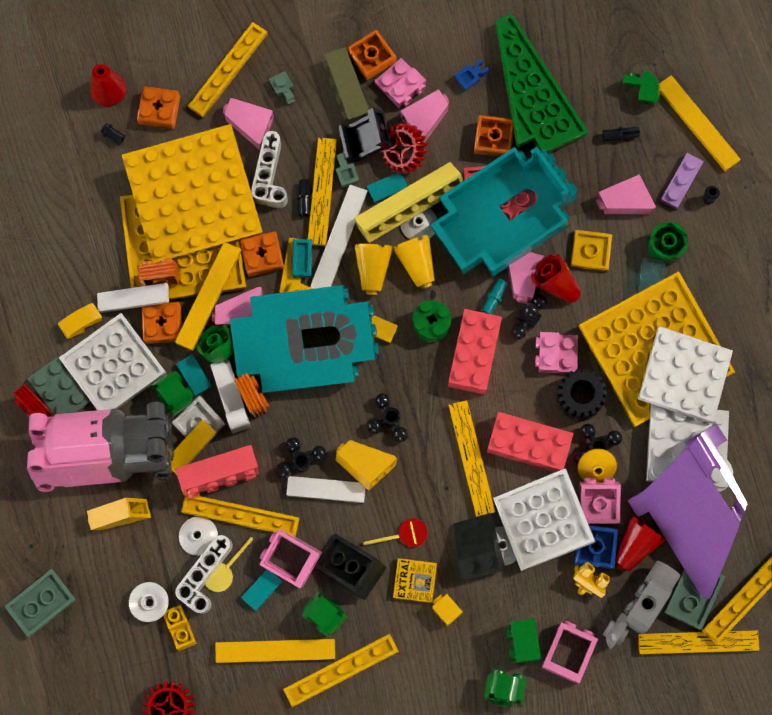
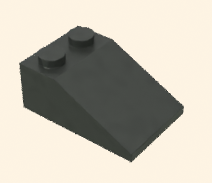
(478, 547)
(350, 566)

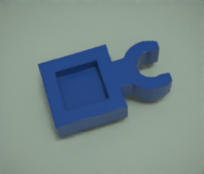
(469, 77)

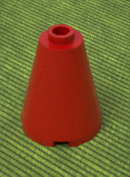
(107, 86)
(556, 278)
(636, 544)

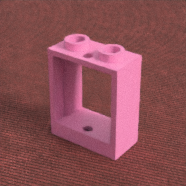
(307, 568)
(561, 671)

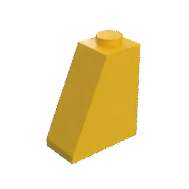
(365, 463)
(118, 513)

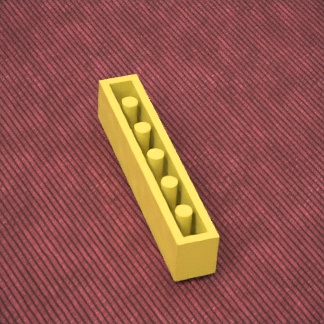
(407, 202)

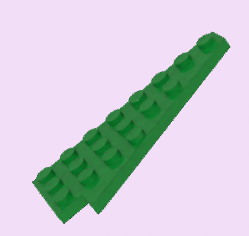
(535, 99)

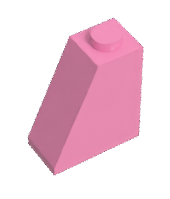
(426, 112)
(249, 120)
(626, 198)
(520, 277)
(235, 307)

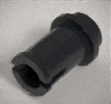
(108, 131)
(711, 194)

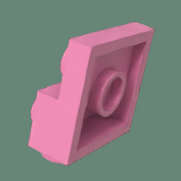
(401, 83)
(556, 353)
(600, 500)

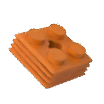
(373, 44)
(166, 115)
(486, 128)
(272, 258)
(159, 273)
(153, 315)
(253, 399)

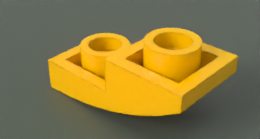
(77, 321)
(179, 628)

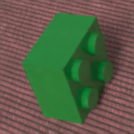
(523, 641)

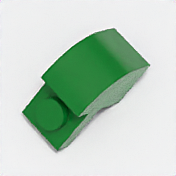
(649, 86)

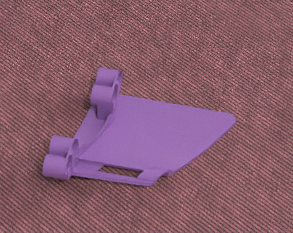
(693, 511)

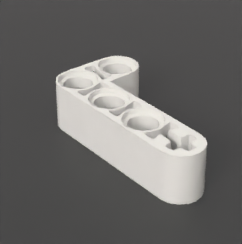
(268, 168)
(230, 396)
(207, 571)

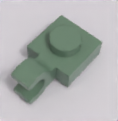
(282, 86)
(346, 173)

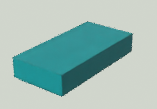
(386, 187)
(302, 258)
(194, 375)
(261, 589)

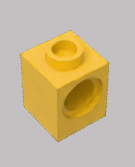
(446, 609)

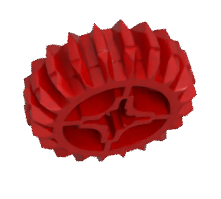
(409, 157)
(169, 699)

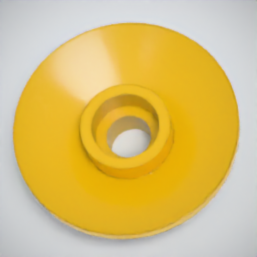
(597, 459)

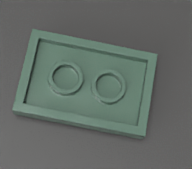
(59, 388)
(40, 603)
(688, 604)

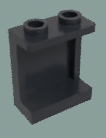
(365, 136)

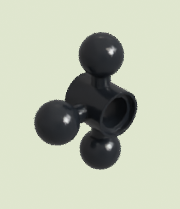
(529, 316)
(374, 426)
(588, 432)
(293, 445)

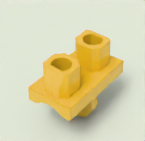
(588, 582)

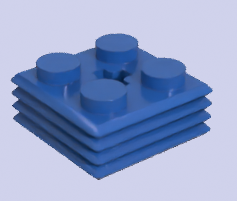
(604, 557)

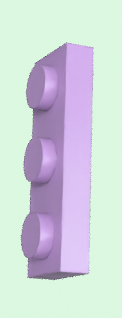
(681, 181)

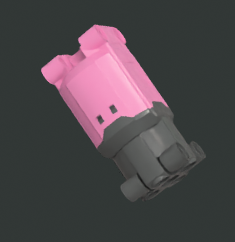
(99, 447)

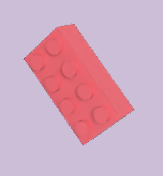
(474, 351)
(530, 442)
(217, 471)

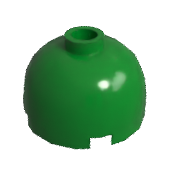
(216, 344)

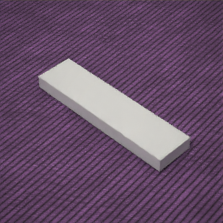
(133, 297)
(325, 489)

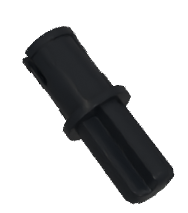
(620, 133)
(304, 198)

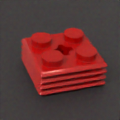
(30, 402)

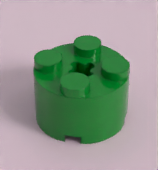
(664, 233)
(437, 330)
(173, 393)
(324, 613)
(505, 689)

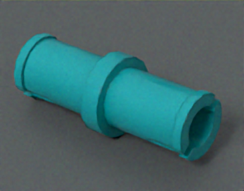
(494, 297)

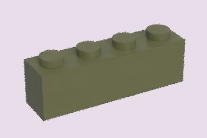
(346, 84)

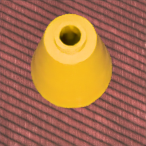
(417, 260)
(372, 265)

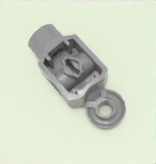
(655, 592)

